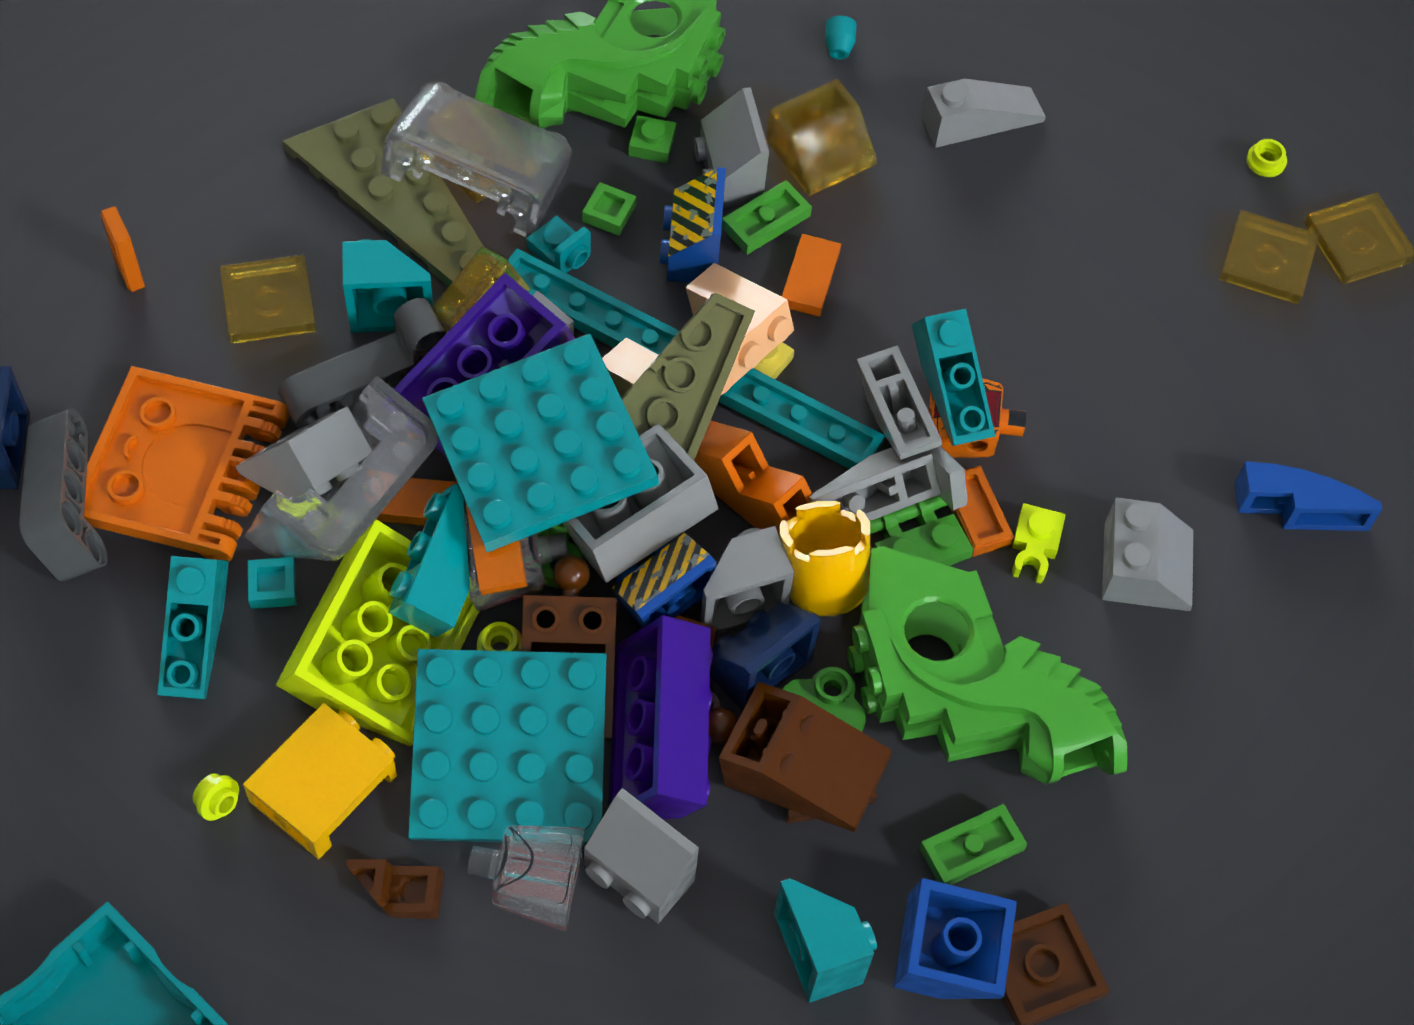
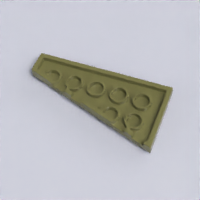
(413, 211)
(690, 374)

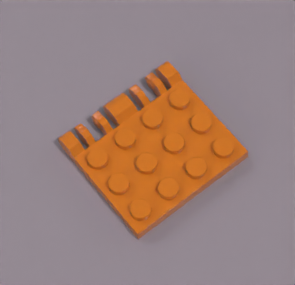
(172, 456)

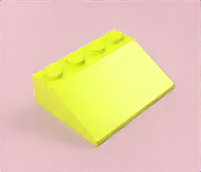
(359, 653)

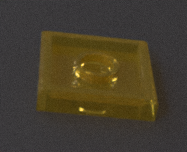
(1360, 238)
(1269, 257)
(267, 298)

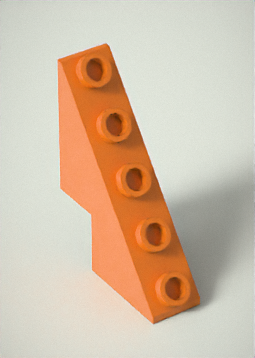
(745, 479)

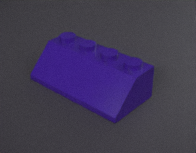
(494, 332)
(662, 717)

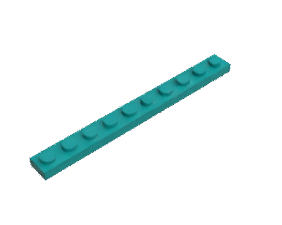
(752, 395)

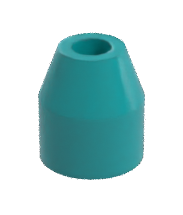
(840, 36)

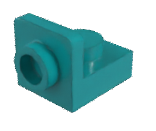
(560, 245)

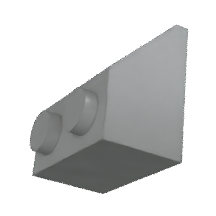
(735, 141)
(309, 456)
(1147, 556)
(747, 579)
(640, 858)

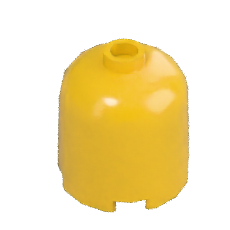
(828, 557)

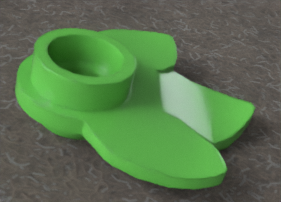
(842, 706)

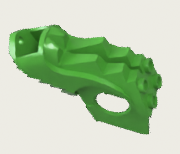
(607, 63)
(986, 693)

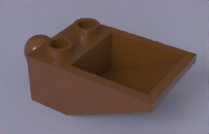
(568, 631)
(807, 765)

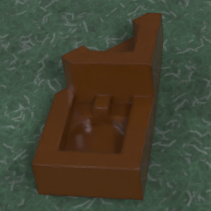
(401, 889)

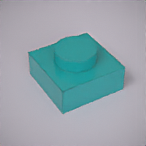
(272, 583)

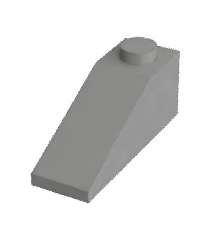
(977, 109)
(897, 403)
(883, 484)

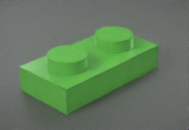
(766, 217)
(973, 845)

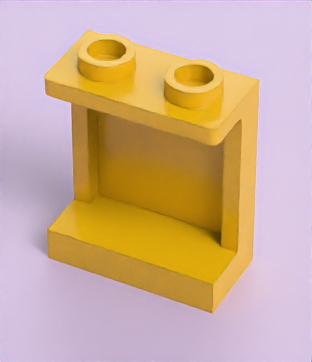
(319, 777)

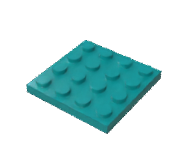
(540, 442)
(506, 743)

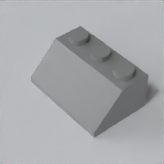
(642, 523)

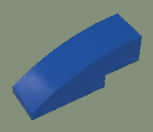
(1303, 498)

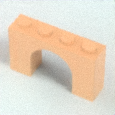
(767, 328)

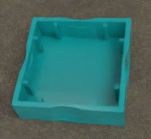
(104, 978)

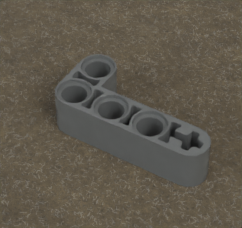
(343, 378)
(55, 497)

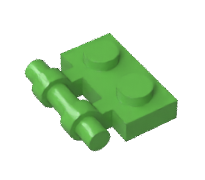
(934, 539)

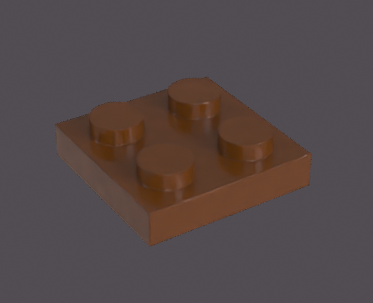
(1050, 968)

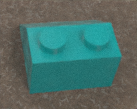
(378, 282)
(823, 939)

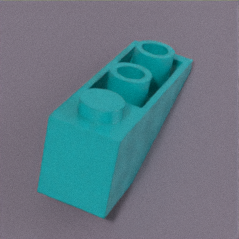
(954, 375)
(438, 571)
(191, 625)

